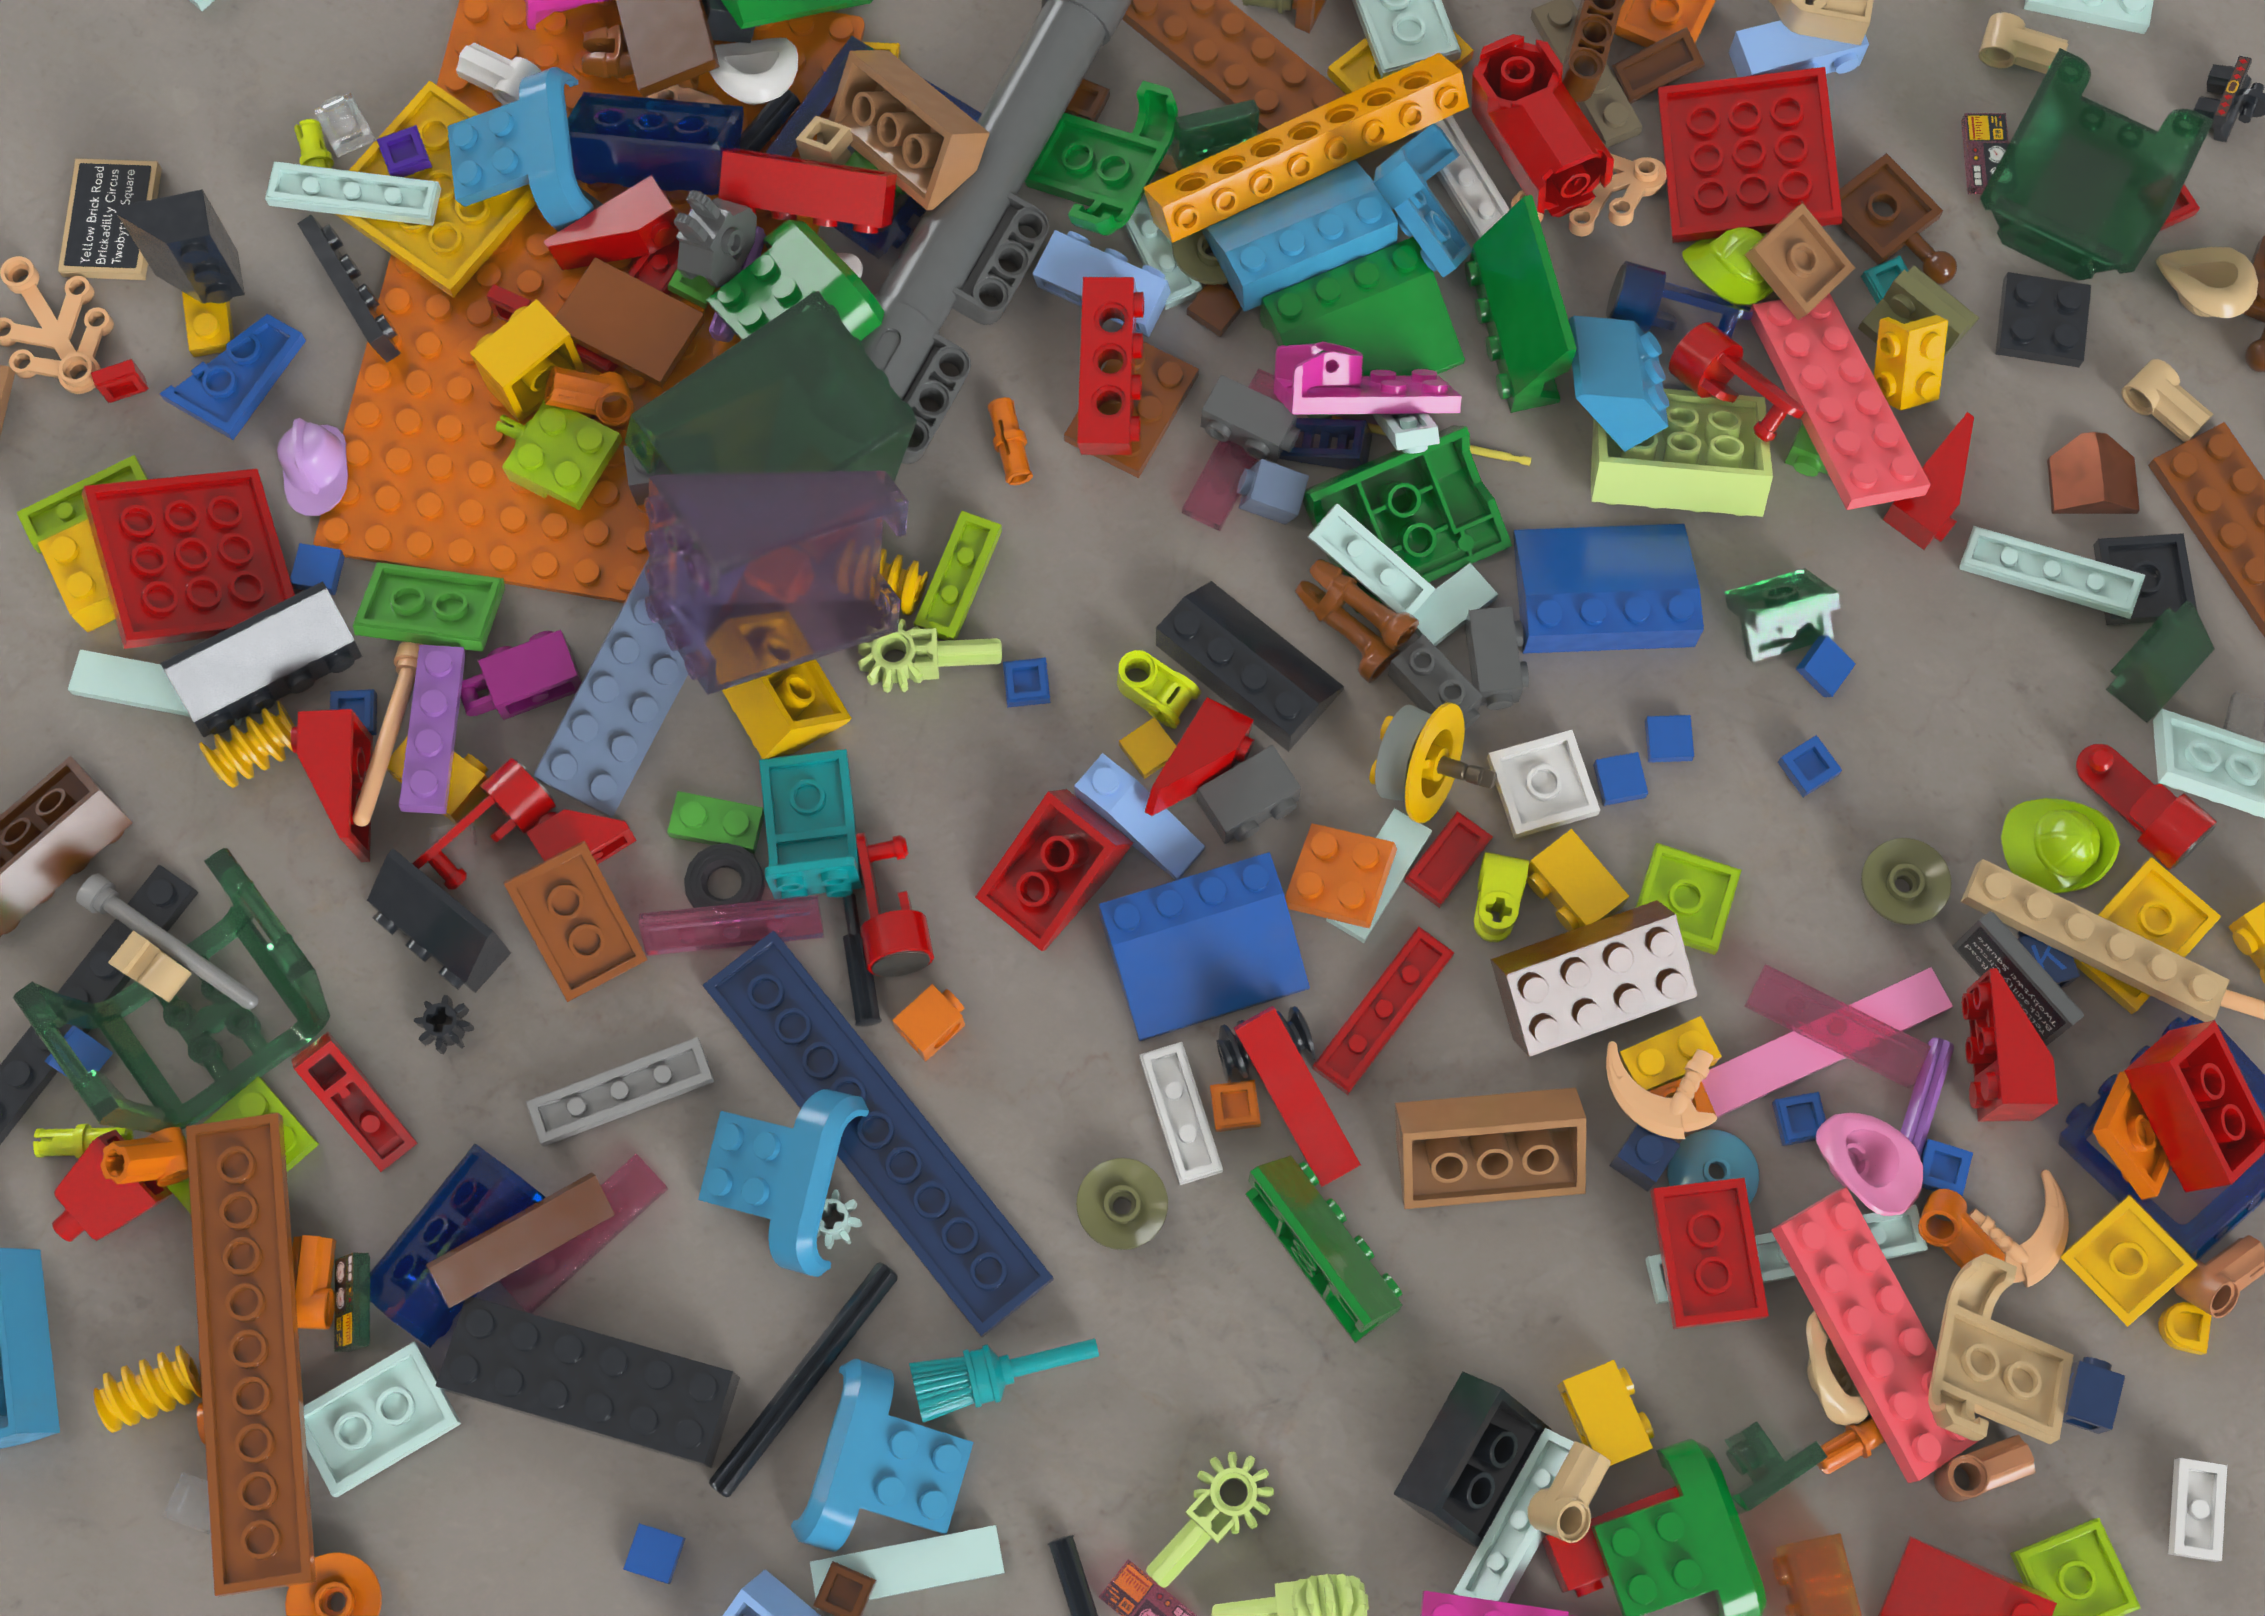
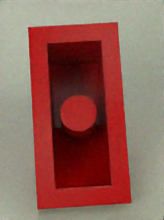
(562, 830)

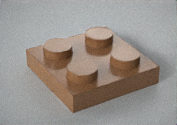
(1800, 261)

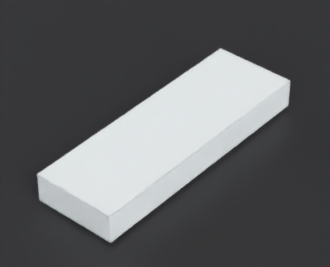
(1180, 1113)

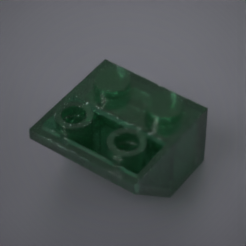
(2161, 661)

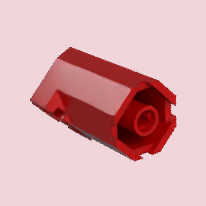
(1538, 125)

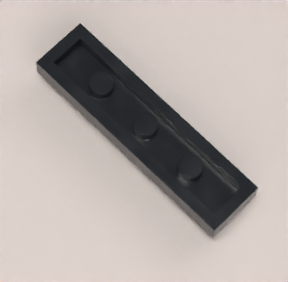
(357, 298)

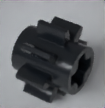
(450, 1034)

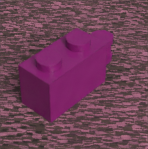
(523, 677)

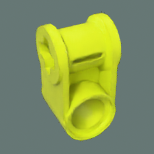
(1158, 689)
(1500, 890)

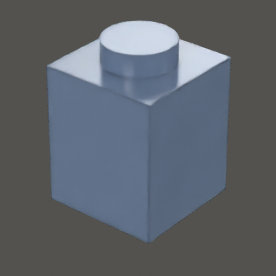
(1272, 491)

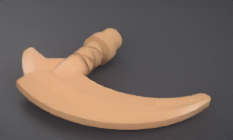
(1656, 1113)
(2043, 1249)

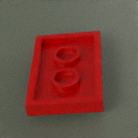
(1709, 1253)

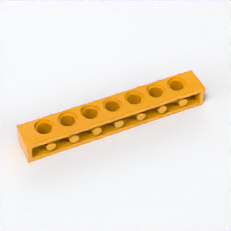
(1306, 147)

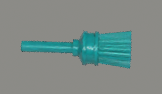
(982, 1375)

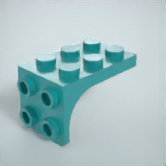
(810, 825)

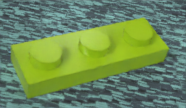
(67, 506)
(958, 575)

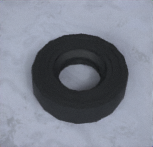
(719, 857)

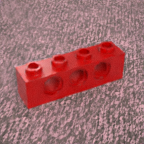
(1101, 301)

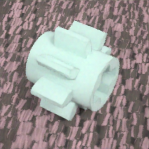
(840, 1229)

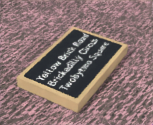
(94, 236)

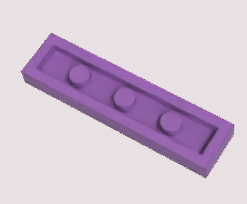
(432, 729)

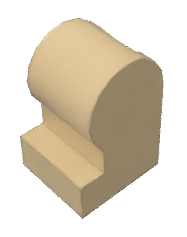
(830, 143)
(150, 966)

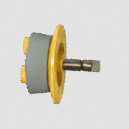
(1423, 758)

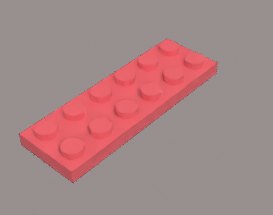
(1842, 404)
(1870, 1328)

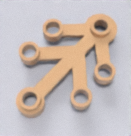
(1639, 177)
(54, 333)

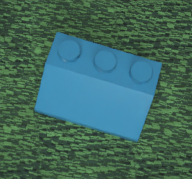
(1619, 378)

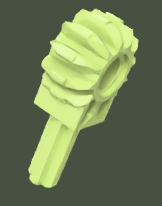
(922, 656)
(1211, 1517)
(1306, 1597)

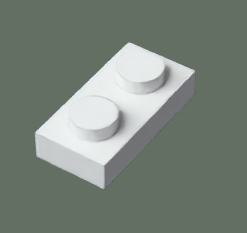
(2197, 1509)

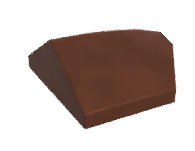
(2093, 477)

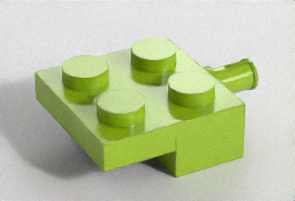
(558, 453)

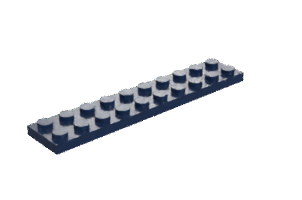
(890, 1150)

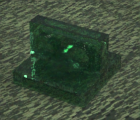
(1212, 131)
(1783, 613)
(1769, 1472)

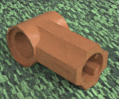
(2218, 1282)
(1986, 1468)

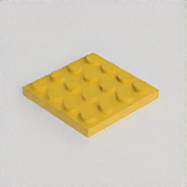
(460, 235)

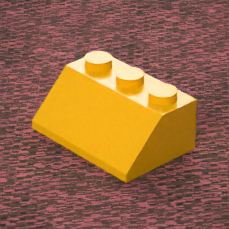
(787, 709)

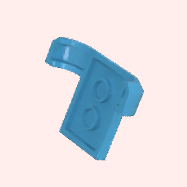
(521, 147)
(1405, 189)
(782, 1173)
(880, 1465)

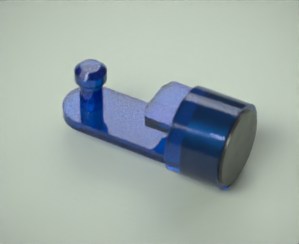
(1638, 295)

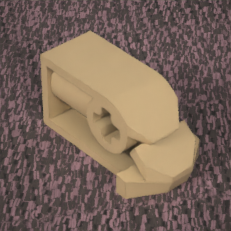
(1826, 19)

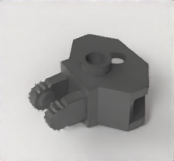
(712, 237)

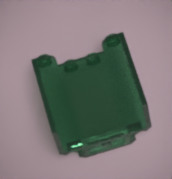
(2085, 181)

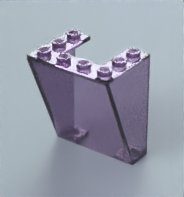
(769, 568)

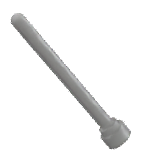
(100, 896)

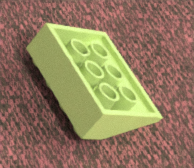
(1696, 464)

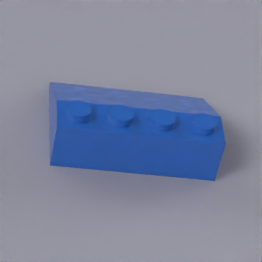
(1607, 588)
(1204, 946)

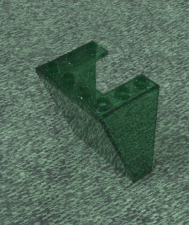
(779, 402)

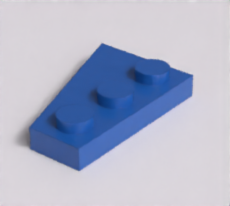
(238, 379)

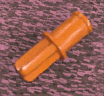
(1854, 1442)

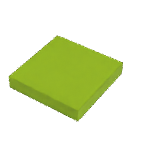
(1694, 890)
(2078, 1572)

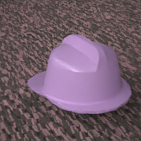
(313, 467)

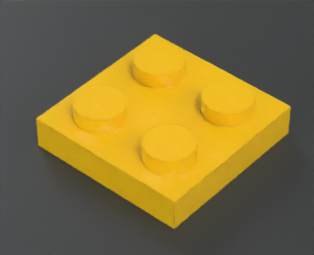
(2128, 1260)

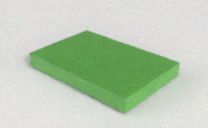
(429, 606)

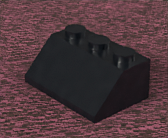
(186, 245)
(435, 924)
(1470, 1458)

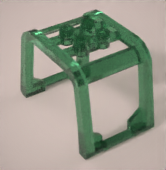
(279, 961)

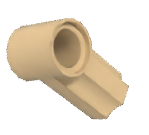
(2012, 43)
(2158, 393)
(1564, 1506)

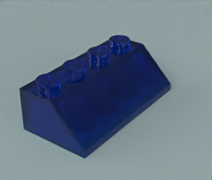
(638, 137)
(466, 1204)

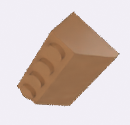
(907, 126)
(1491, 1148)

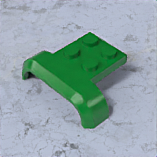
(1106, 164)
(787, 273)
(1683, 1543)

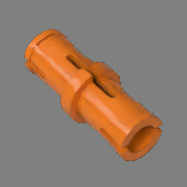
(1009, 441)

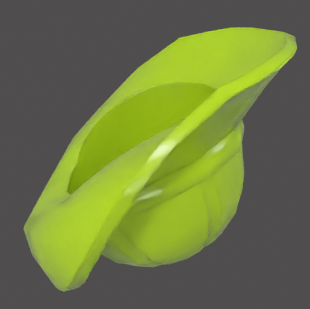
(1726, 269)
(2058, 844)

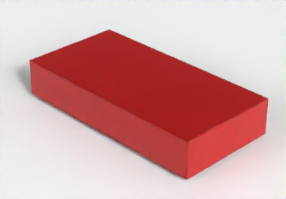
(1448, 859)

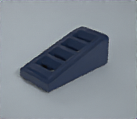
(1324, 456)

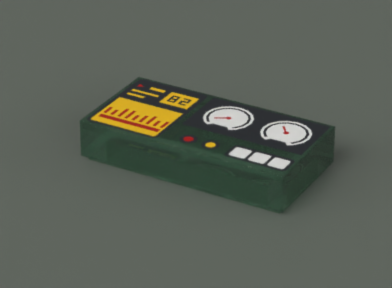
(352, 1302)

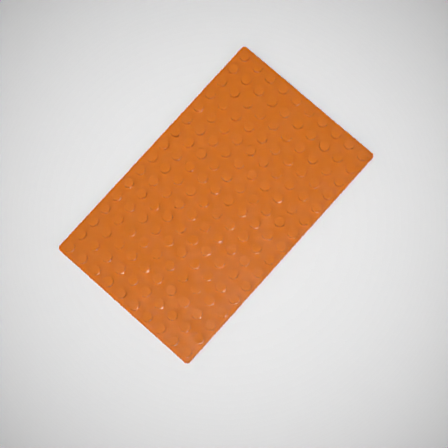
(423, 426)

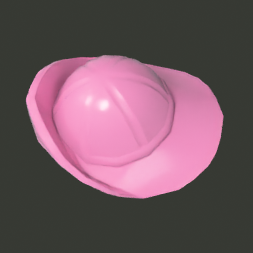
(1872, 1161)

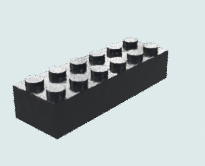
(588, 1381)

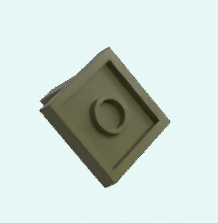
(1918, 297)

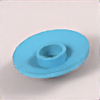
(1711, 1147)

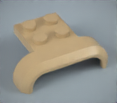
(1993, 1367)

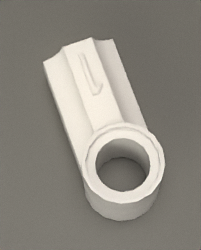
(494, 72)

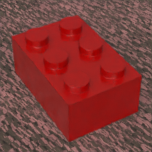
(2199, 1106)

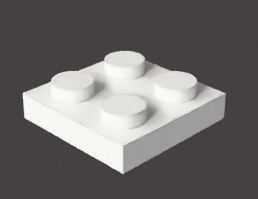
(1543, 784)

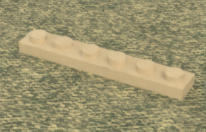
(2096, 941)

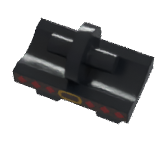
(2236, 97)

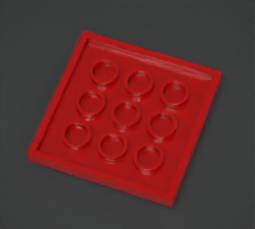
(1748, 152)
(186, 554)

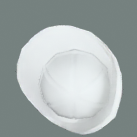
(756, 69)

